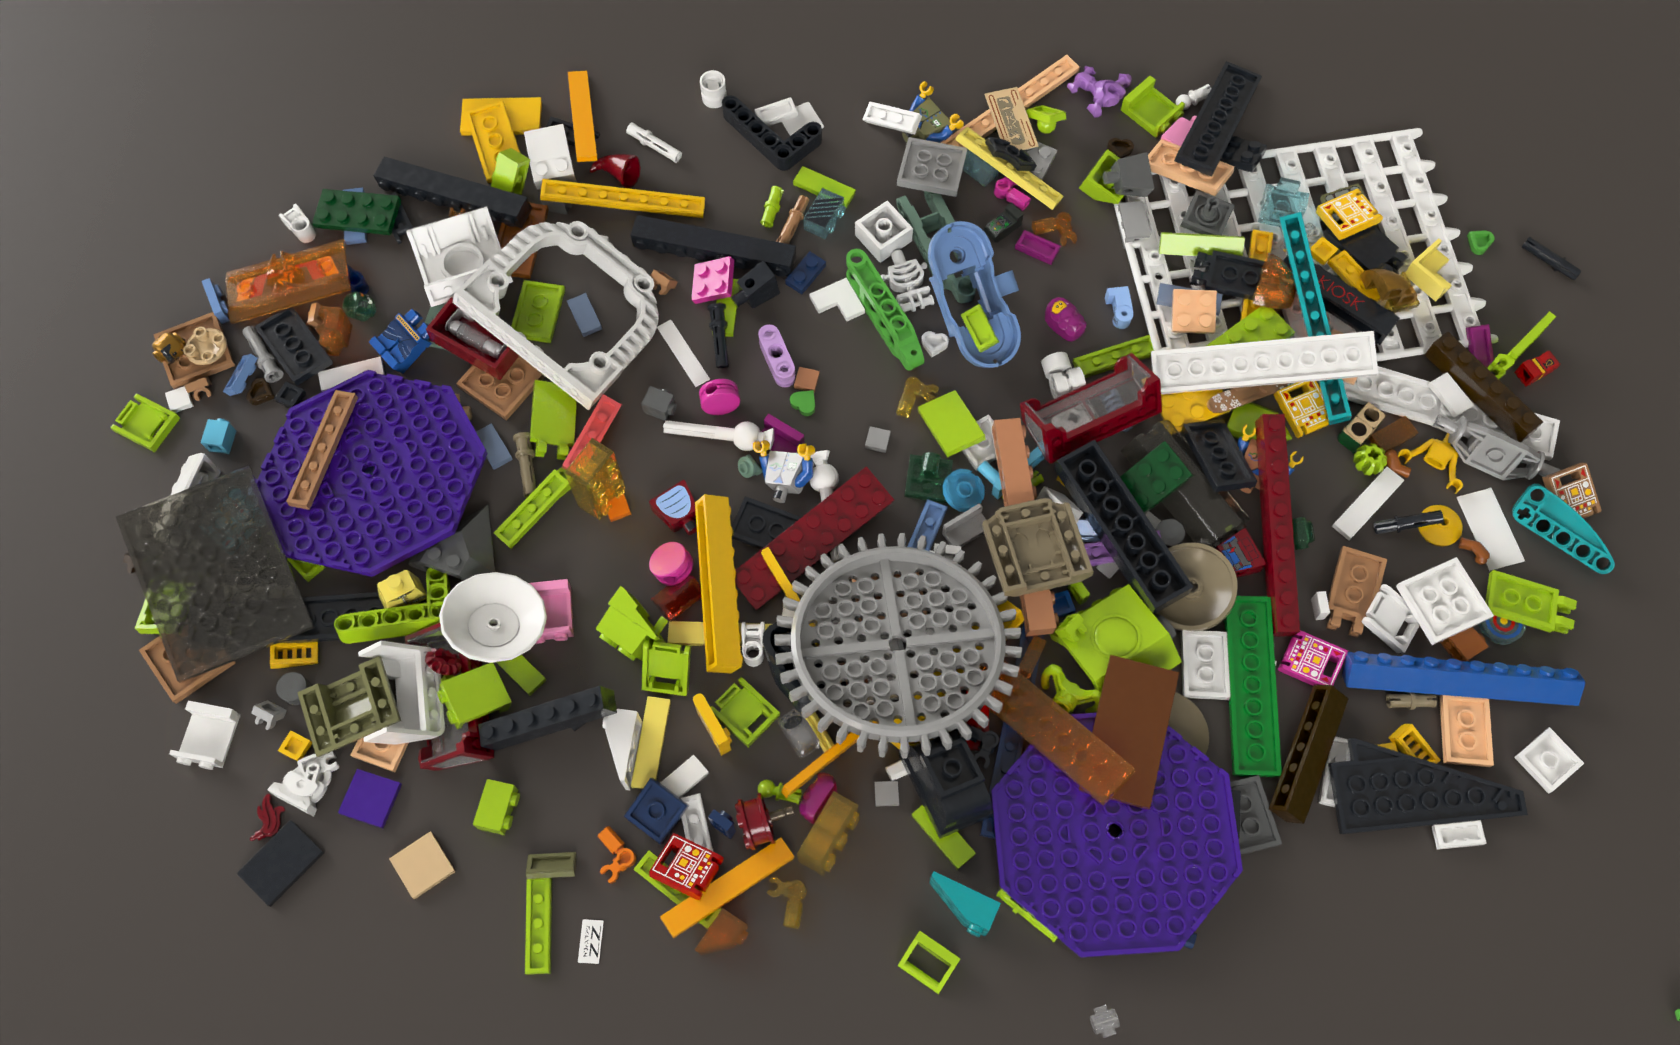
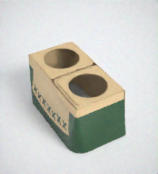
(1349, 439)

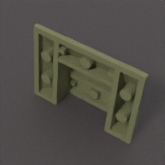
(349, 707)

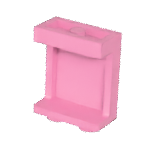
(558, 608)

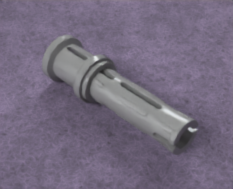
(265, 360)

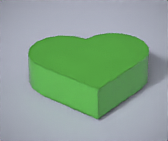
(1480, 241)
(803, 402)

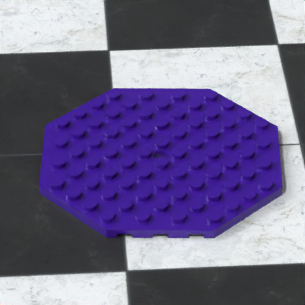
(420, 482)
(1123, 891)

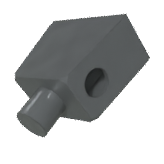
(1131, 176)

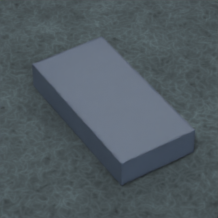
(584, 315)
(497, 451)

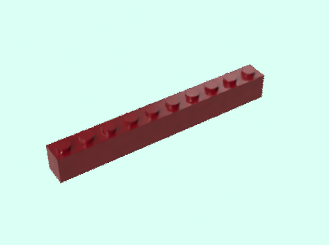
(1277, 523)

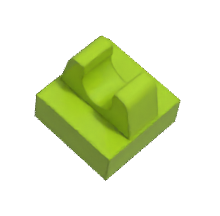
(1069, 626)

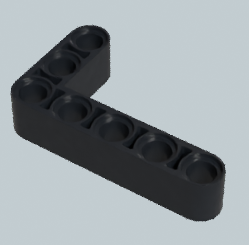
(766, 140)

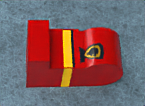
(1537, 368)

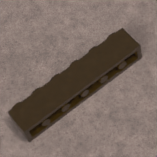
(1483, 388)
(1308, 754)

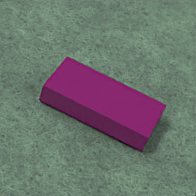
(1037, 247)
(1480, 343)

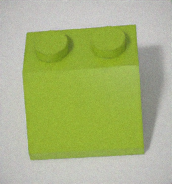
(1094, 185)

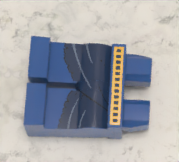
(402, 341)

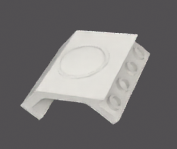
(453, 251)

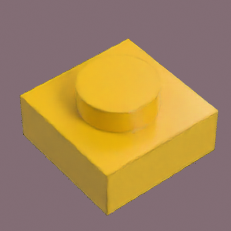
(1323, 251)
(295, 746)

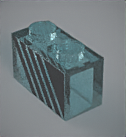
(824, 213)

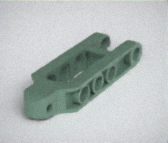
(940, 217)

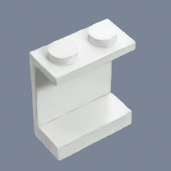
(207, 735)

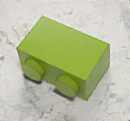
(510, 171)
(496, 807)

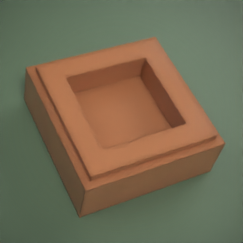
(806, 379)

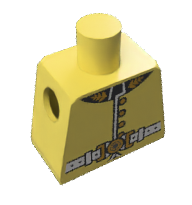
(401, 590)

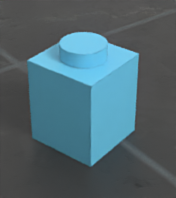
(218, 436)

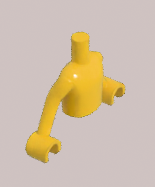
(1438, 457)

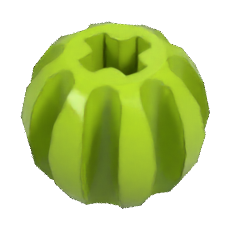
(1370, 459)

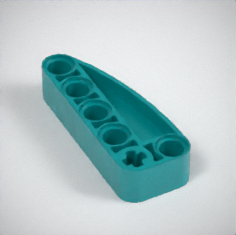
(1562, 519)

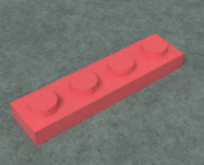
(595, 427)

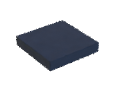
(656, 810)

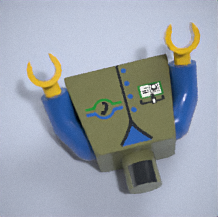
(934, 123)

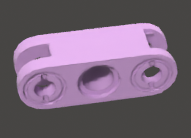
(783, 366)

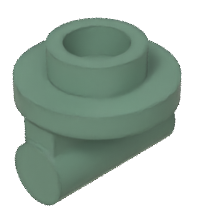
(748, 467)

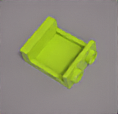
(1151, 108)
(473, 695)

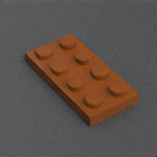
(506, 234)

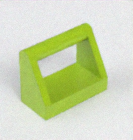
(936, 950)

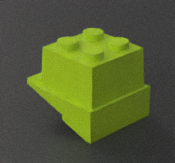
(628, 625)

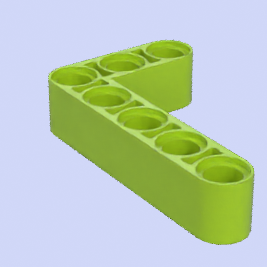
(379, 623)

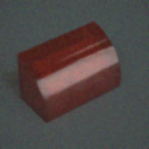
(677, 598)

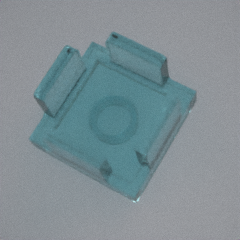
(1282, 201)

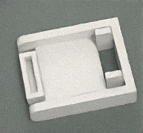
(1386, 617)

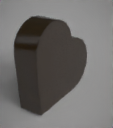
(1120, 148)
(259, 392)

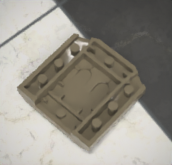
(1036, 547)

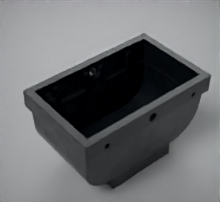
(949, 784)

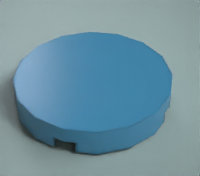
(963, 490)

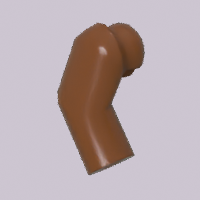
(1394, 464)
(1477, 547)

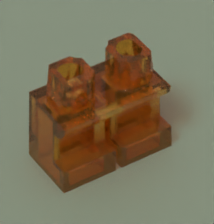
(335, 330)

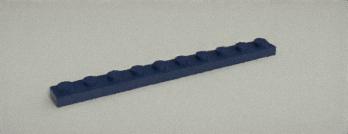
(1009, 743)

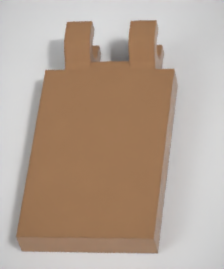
(1354, 588)

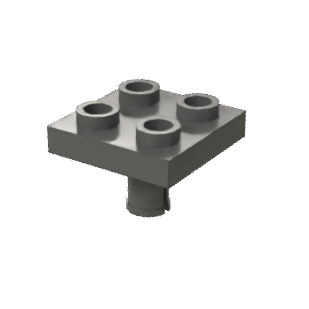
(1207, 214)

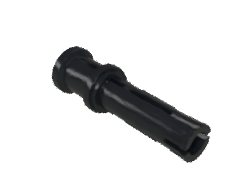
(718, 327)

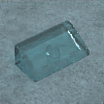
(979, 169)

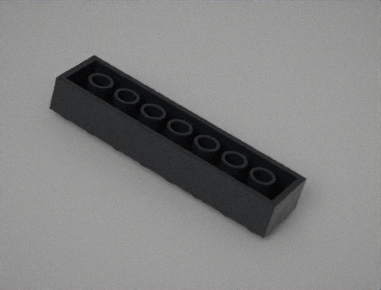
(1123, 527)

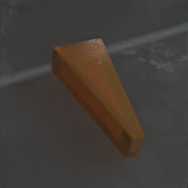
(1031, 656)

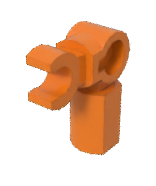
(625, 857)

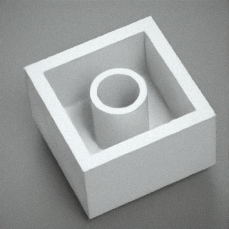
(883, 231)

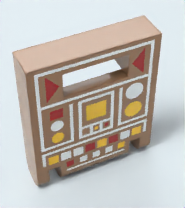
(1579, 493)

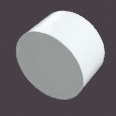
(1056, 363)

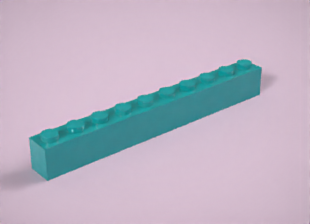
(1312, 308)

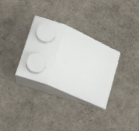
(549, 155)
(623, 736)

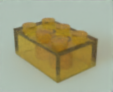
(829, 834)

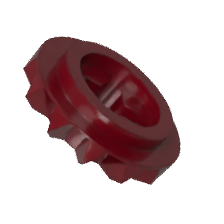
(437, 659)

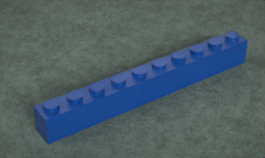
(1463, 678)

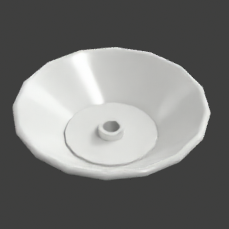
(487, 601)

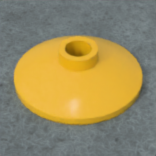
(1442, 534)

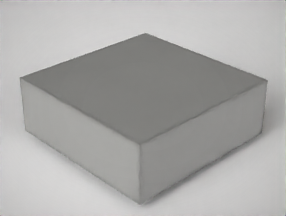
(877, 439)
(886, 793)

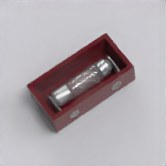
(470, 341)

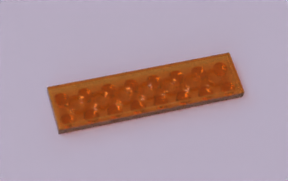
(1062, 739)

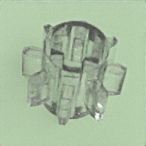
(1104, 1021)

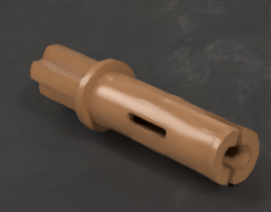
(793, 220)

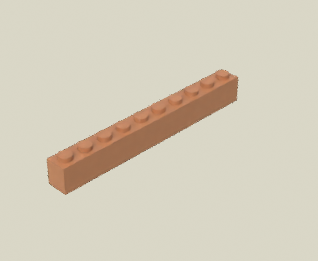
(1017, 488)

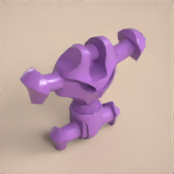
(1105, 92)

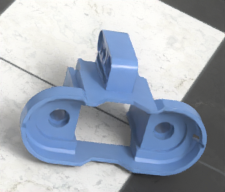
(975, 260)

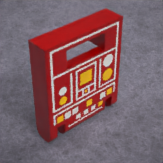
(690, 869)

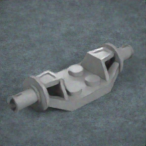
(1493, 451)

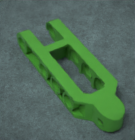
(867, 287)

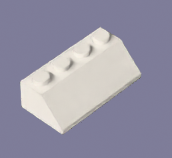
(195, 472)

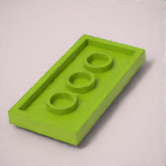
(1260, 325)

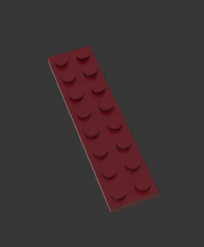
(813, 535)

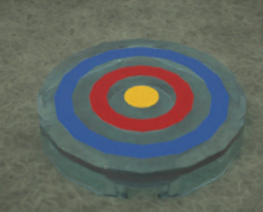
(1502, 630)

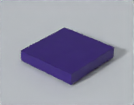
(369, 798)

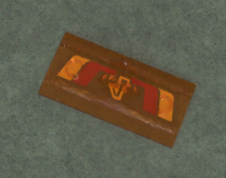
(287, 281)

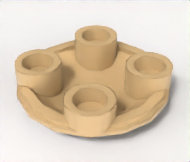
(205, 346)

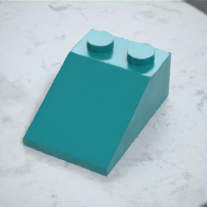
(969, 906)

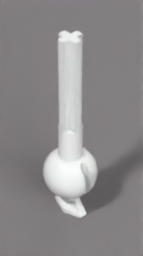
(743, 434)
(824, 481)

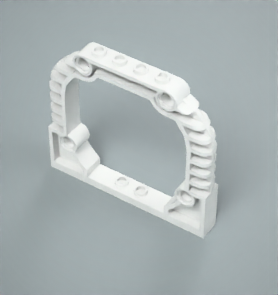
(581, 381)

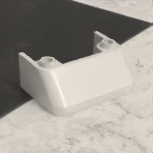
(415, 693)

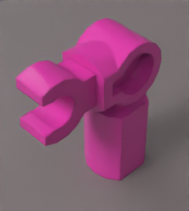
(1003, 189)

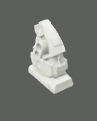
(306, 783)

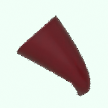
(622, 166)

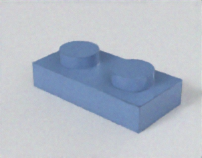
(214, 295)
(237, 381)

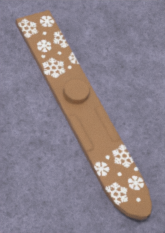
(1240, 396)

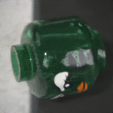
(359, 306)

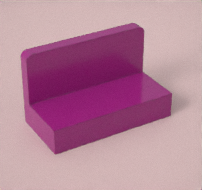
(785, 437)

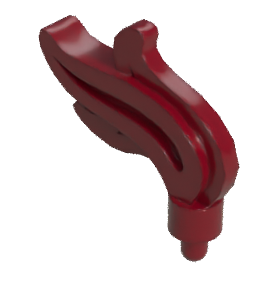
(270, 818)

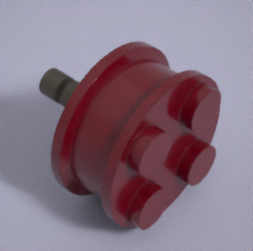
(757, 821)

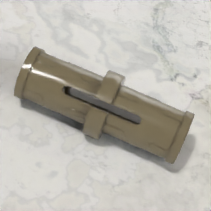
(1411, 700)

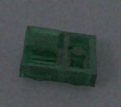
(927, 476)

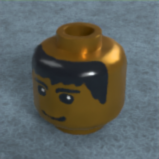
(168, 347)

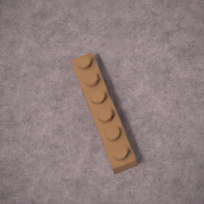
(322, 450)

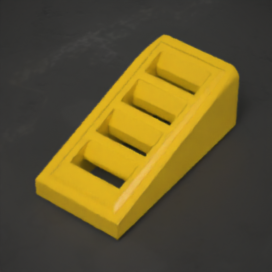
(276, 663)
(1413, 735)

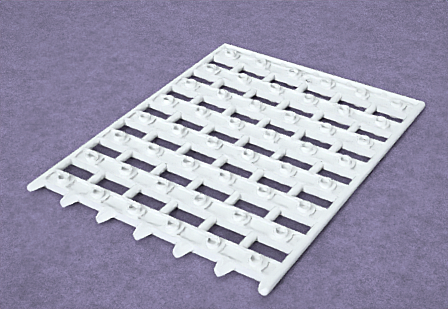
(1422, 199)

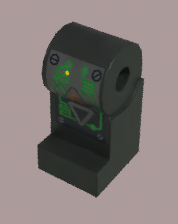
(1004, 223)

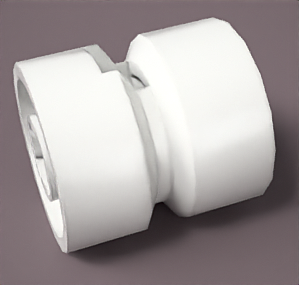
(713, 88)
(1065, 383)

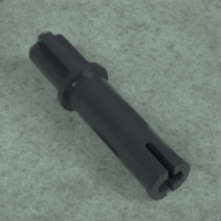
(1551, 258)
(1408, 522)

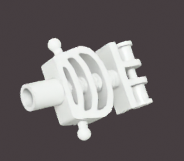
(907, 277)

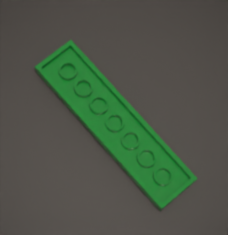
(1253, 689)

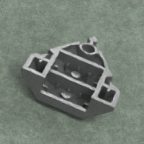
(465, 552)

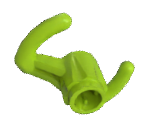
(1068, 693)

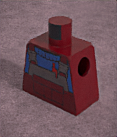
(1242, 554)

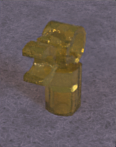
(914, 388)
(796, 892)

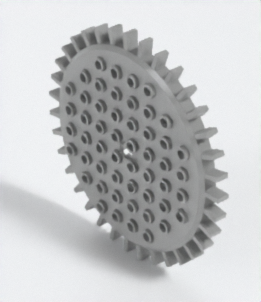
(937, 575)

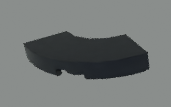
(1003, 149)

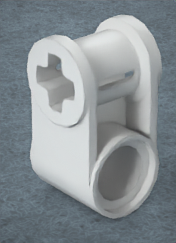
(299, 224)
(752, 640)

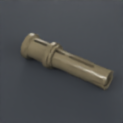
(525, 456)

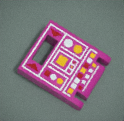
(1308, 658)

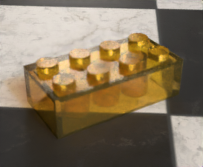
(595, 479)

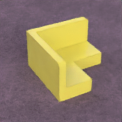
(1424, 272)

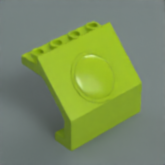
(1121, 628)

